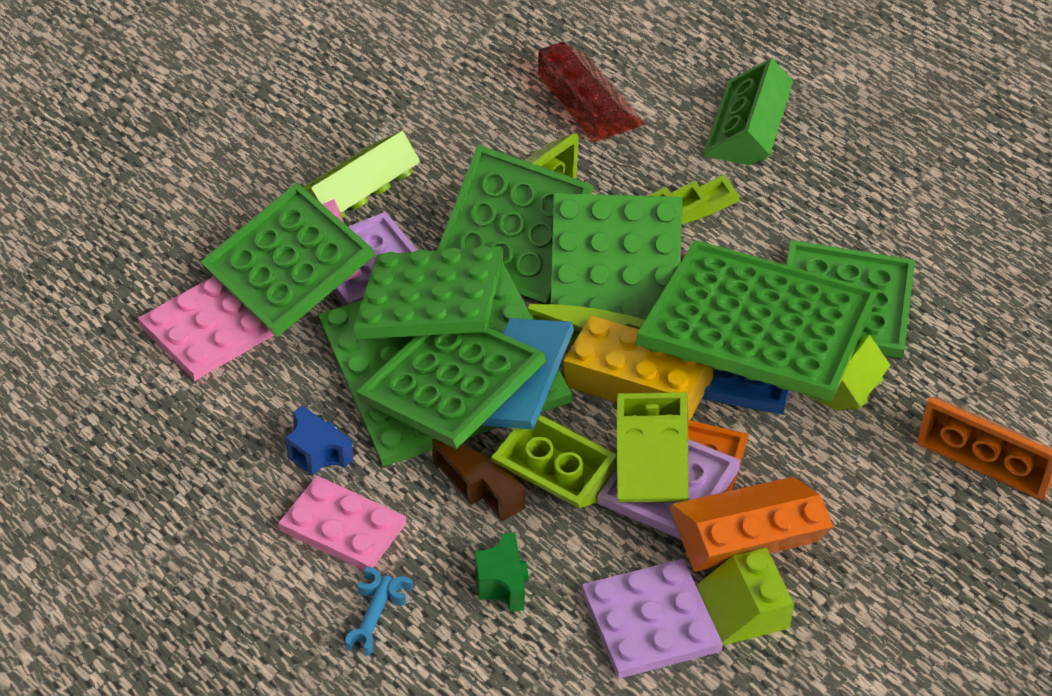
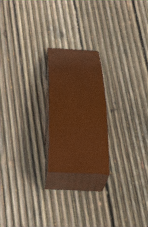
(480, 478)

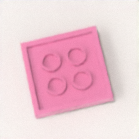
(203, 328)

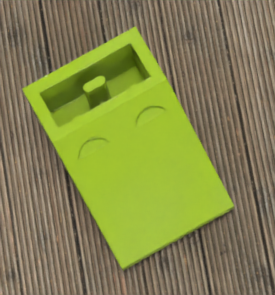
(652, 447)

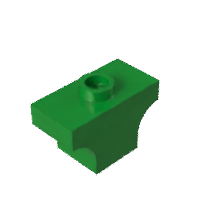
(501, 573)

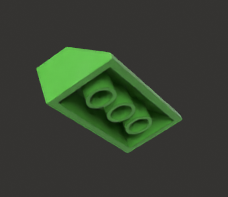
(749, 115)

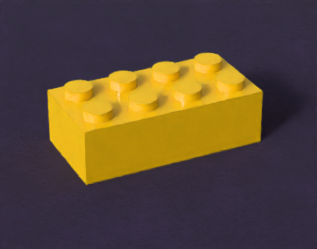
(610, 363)

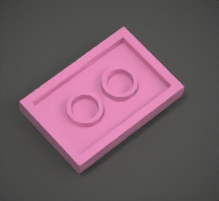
(342, 523)

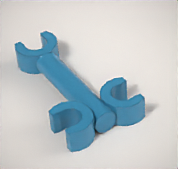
(380, 589)

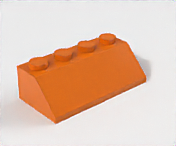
(986, 447)
(750, 518)

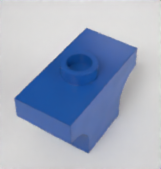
(317, 443)

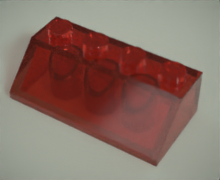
(585, 92)

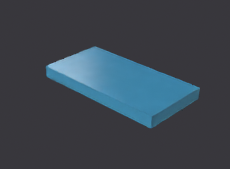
(526, 403)

